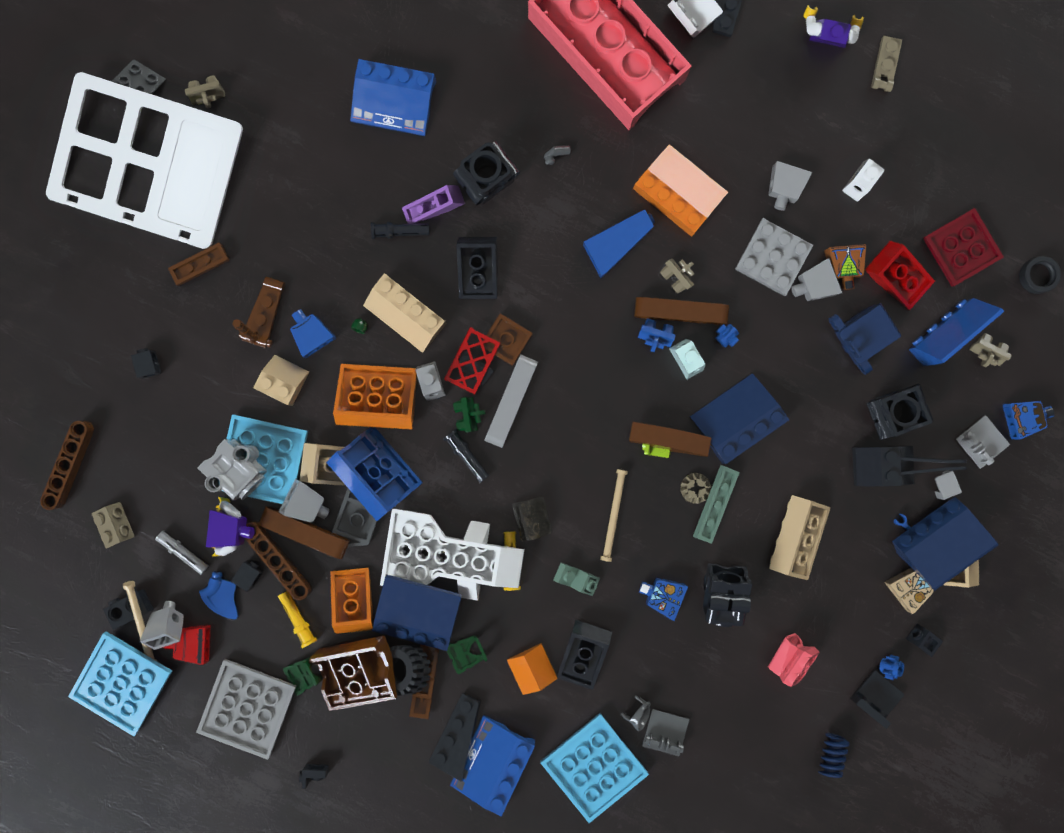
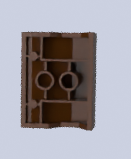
(356, 673)

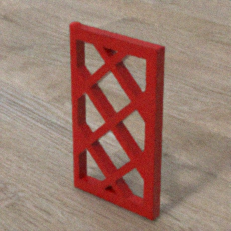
(488, 357)

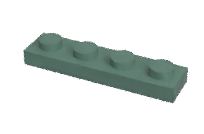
(716, 504)

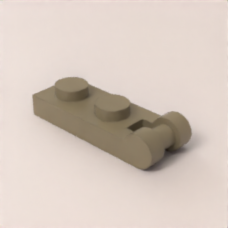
(886, 63)

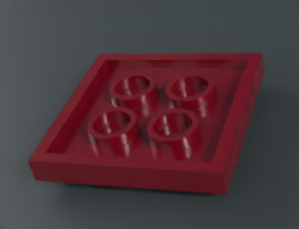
(963, 247)

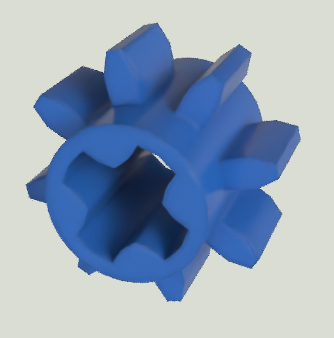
(727, 335)
(891, 667)

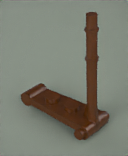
(263, 314)

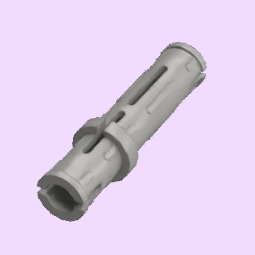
(180, 551)

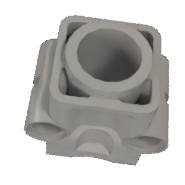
(236, 473)

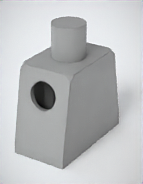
(787, 184)
(817, 282)
(430, 381)
(303, 503)
(163, 627)

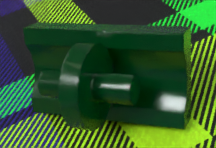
(471, 414)

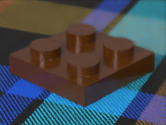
(511, 336)

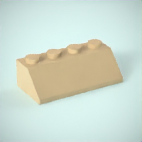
(404, 313)
(799, 537)

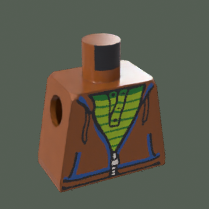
(847, 263)

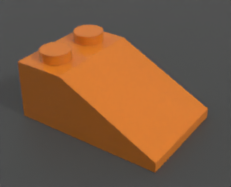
(351, 601)

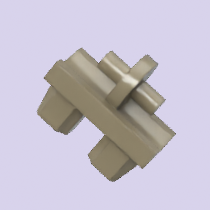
(206, 92)
(673, 268)
(990, 353)

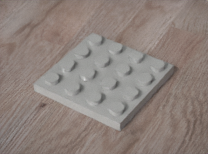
(246, 709)

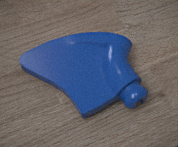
(220, 596)

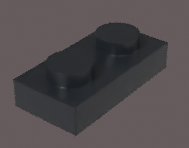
(468, 369)

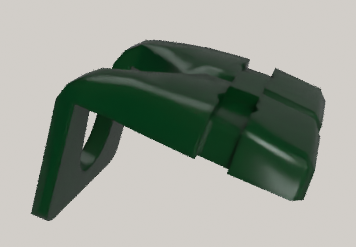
(462, 657)
(298, 676)

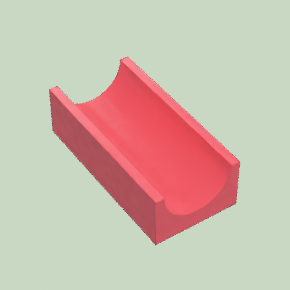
(612, 51)

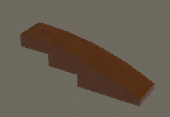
(670, 439)
(422, 700)

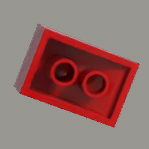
(900, 274)

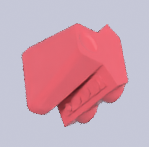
(792, 660)

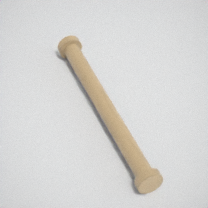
(614, 515)
(129, 587)

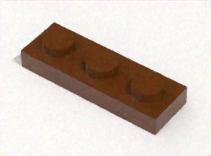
(198, 264)

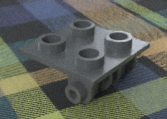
(139, 78)
(665, 732)

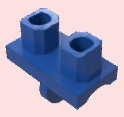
(656, 337)

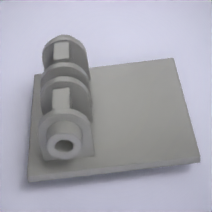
(983, 442)

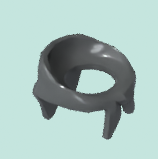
(641, 716)

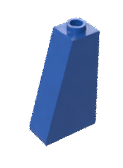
(616, 242)

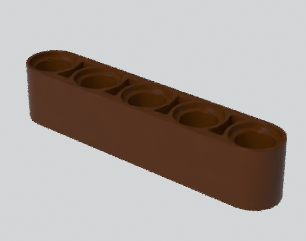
(681, 311)
(59, 470)
(304, 533)
(285, 565)

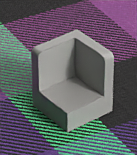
(947, 485)

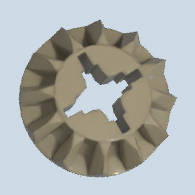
(689, 481)

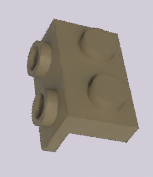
(112, 524)

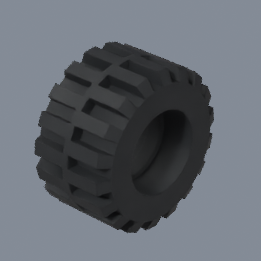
(416, 669)

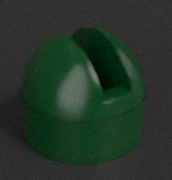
(359, 326)

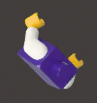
(832, 31)
(226, 528)

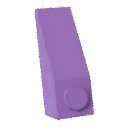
(434, 204)

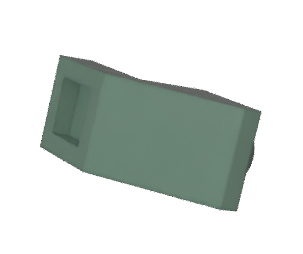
(576, 578)

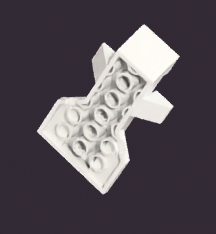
(467, 560)

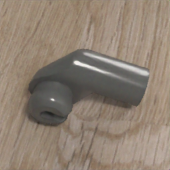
(550, 155)

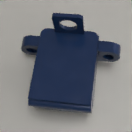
(865, 334)

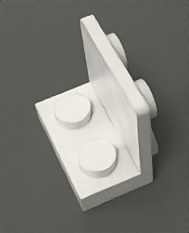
(695, 14)

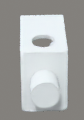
(864, 178)

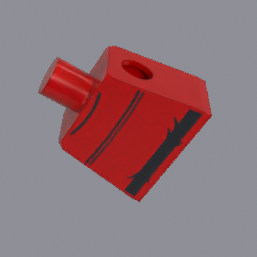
(193, 646)

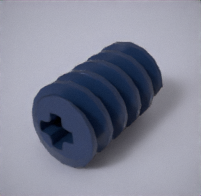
(834, 756)

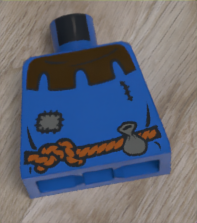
(1026, 418)

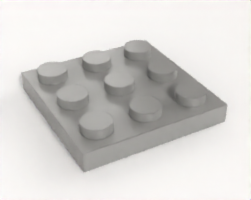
(774, 257)

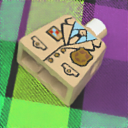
(909, 590)

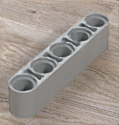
(511, 401)

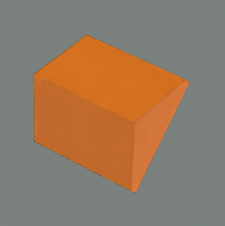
(532, 669)

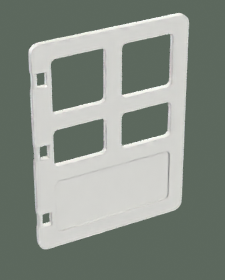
(188, 173)

